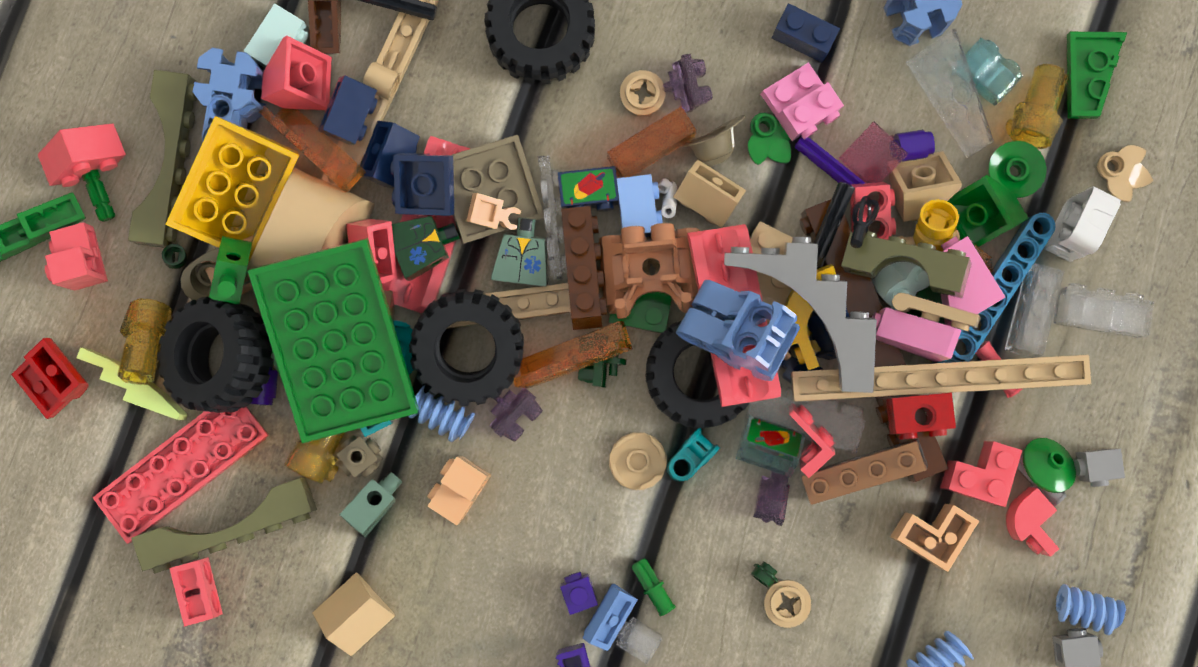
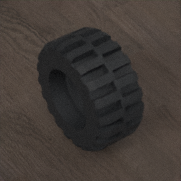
(546, 62)
(187, 349)
(457, 384)
(668, 395)

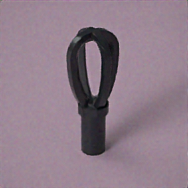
(861, 228)

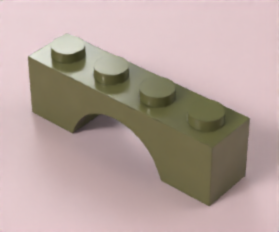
(945, 270)

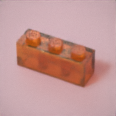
(652, 143)

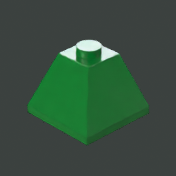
(986, 210)

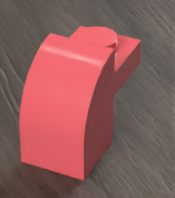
(1026, 516)

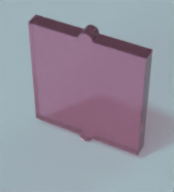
(873, 155)

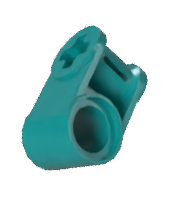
(693, 455)

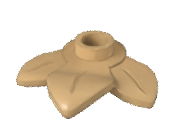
(1128, 171)

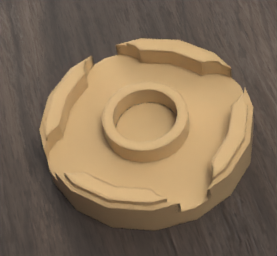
(637, 461)

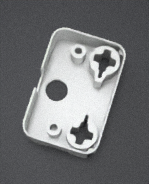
(1083, 224)

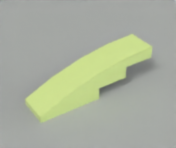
(145, 396)

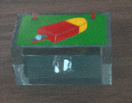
(770, 446)

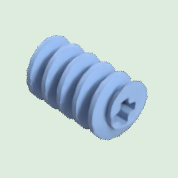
(442, 415)
(1089, 609)
(945, 654)

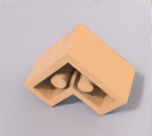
(458, 489)
(936, 542)

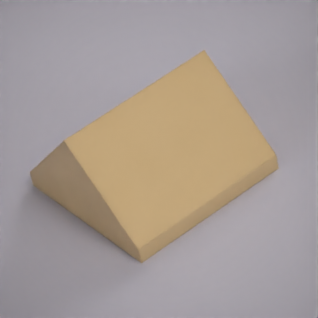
(352, 615)

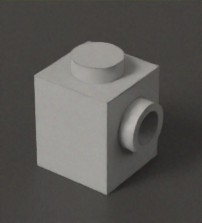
(1099, 466)
(1077, 649)

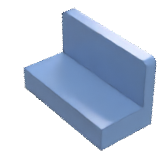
(609, 617)

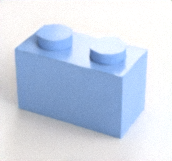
(637, 202)

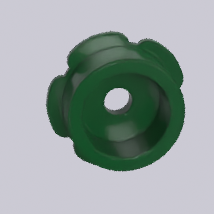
(764, 574)

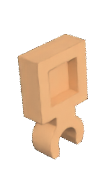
(489, 212)

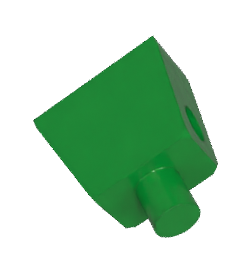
(230, 274)

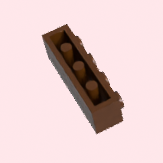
(582, 272)

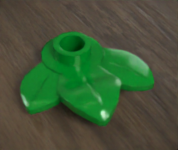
(768, 144)

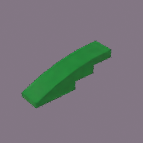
(35, 224)

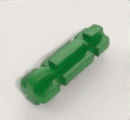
(98, 195)

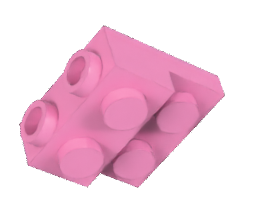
(802, 102)

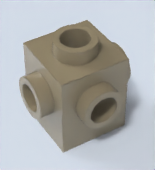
(370, 456)

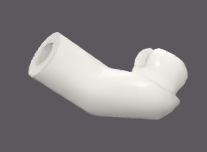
(669, 202)

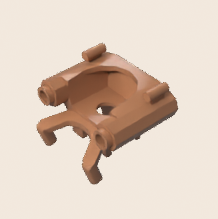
(623, 263)

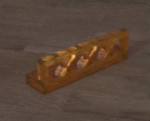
(316, 146)
(573, 355)

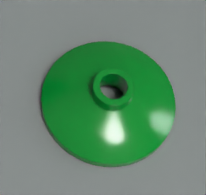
(1026, 159)
(1049, 465)

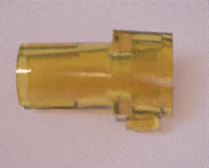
(1037, 117)
(142, 329)
(315, 458)

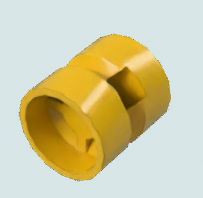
(936, 223)

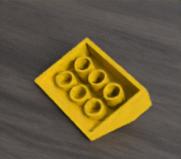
(232, 185)

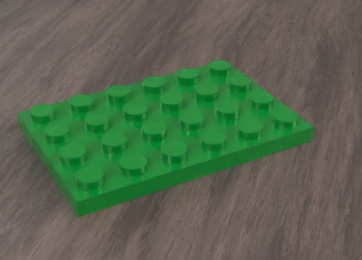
(334, 340)

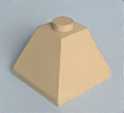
(921, 181)

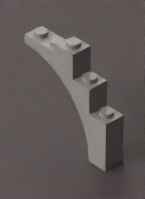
(851, 336)

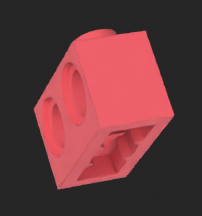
(885, 201)
(196, 591)

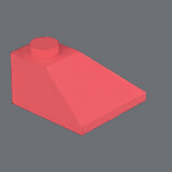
(297, 77)

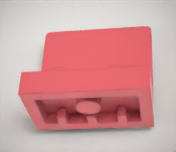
(813, 455)

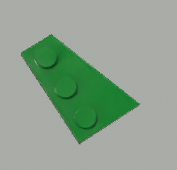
(1090, 69)

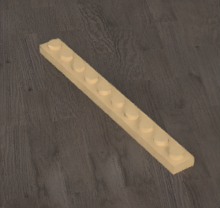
(949, 377)

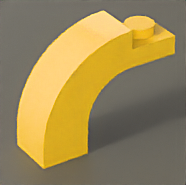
(803, 310)

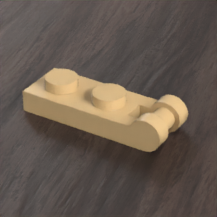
(934, 311)

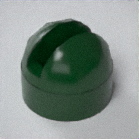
(168, 256)

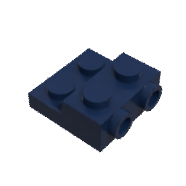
(423, 184)

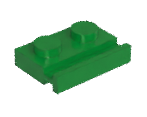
(648, 313)

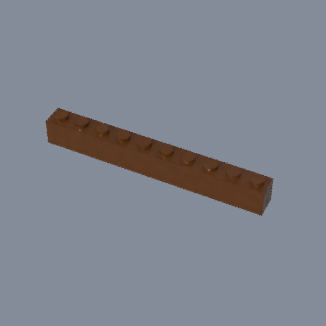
(864, 298)

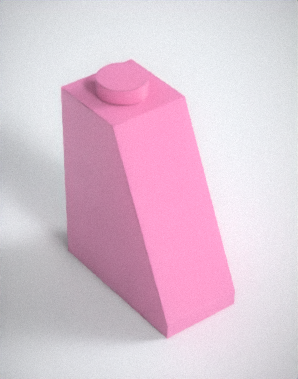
(981, 287)
(916, 334)

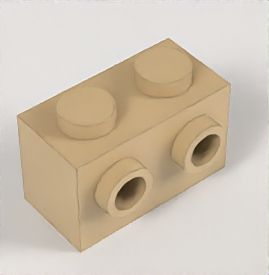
(709, 193)

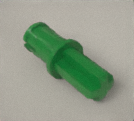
(653, 587)

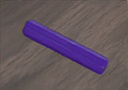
(826, 162)

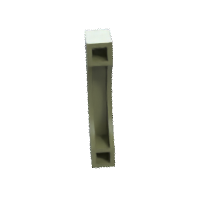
(174, 101)
(168, 544)

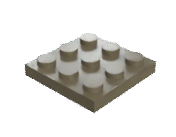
(497, 172)

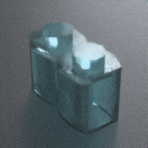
(991, 72)

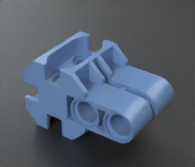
(920, 16)
(229, 89)
(729, 322)

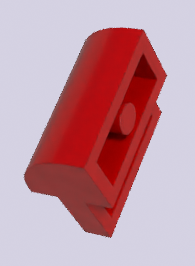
(49, 378)

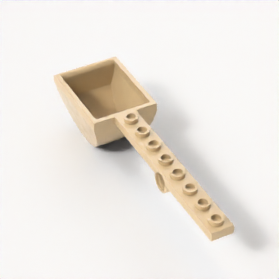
(314, 210)

